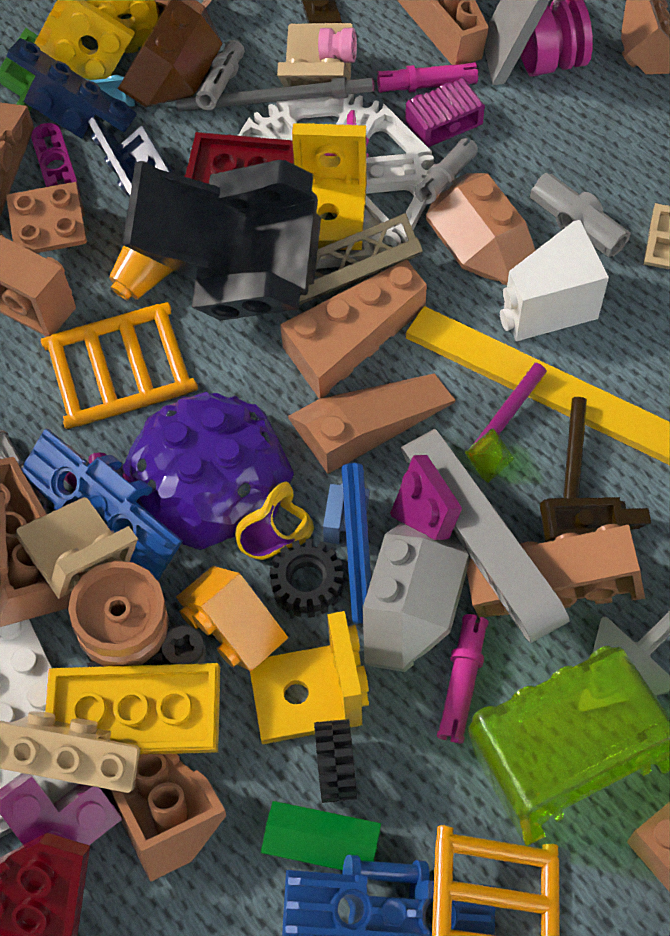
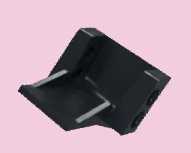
(241, 236)

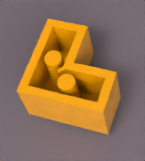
(231, 611)

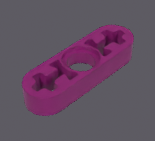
(57, 152)

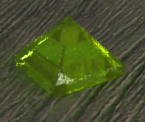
(489, 455)

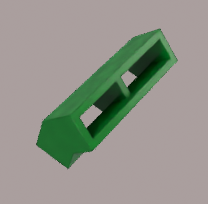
(318, 836)

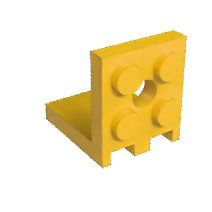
(144, 16)
(77, 18)
(338, 179)
(329, 674)

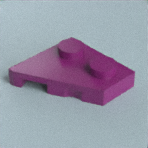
(426, 500)

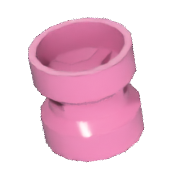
(339, 44)

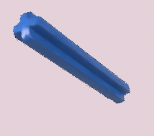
(356, 537)

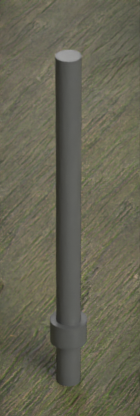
(337, 88)

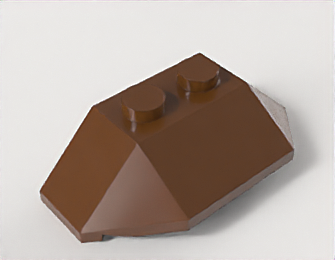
(173, 55)

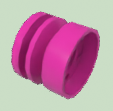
(559, 38)

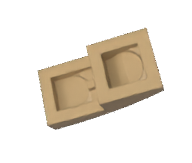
(658, 242)

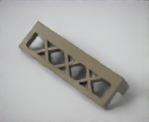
(362, 269)

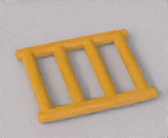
(111, 405)
(447, 890)

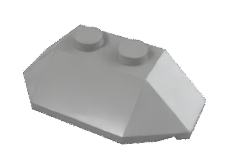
(411, 597)

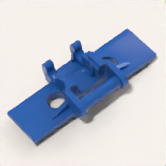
(108, 493)
(314, 898)

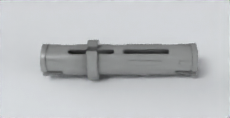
(229, 71)
(442, 174)

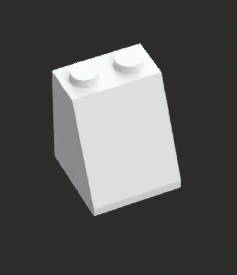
(555, 286)

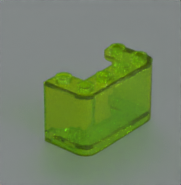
(570, 738)

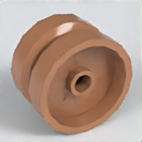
(119, 614)

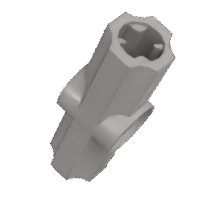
(570, 206)

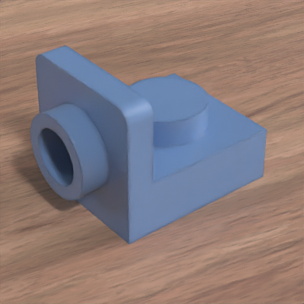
(335, 514)

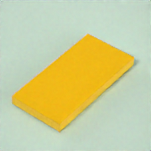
(143, 705)

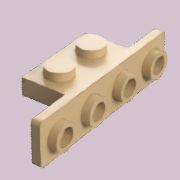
(67, 752)

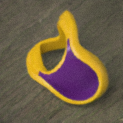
(259, 536)

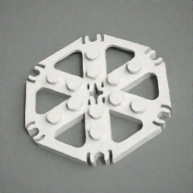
(383, 172)

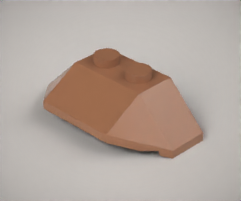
(480, 227)

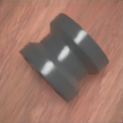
(192, 654)

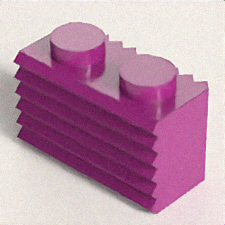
(444, 112)

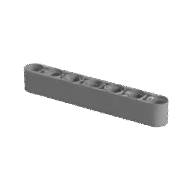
(493, 546)

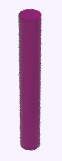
(515, 400)

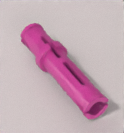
(419, 78)
(466, 661)

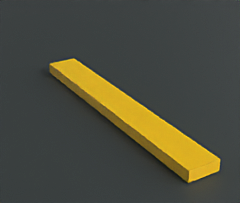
(555, 389)

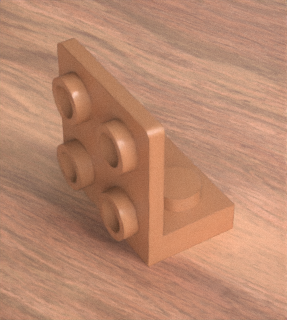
(47, 217)

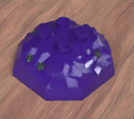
(207, 466)

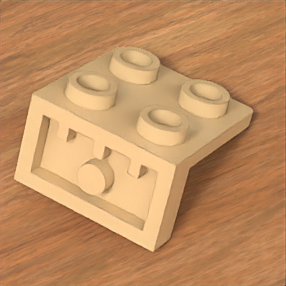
(303, 60)
(72, 543)

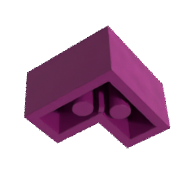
(78, 815)

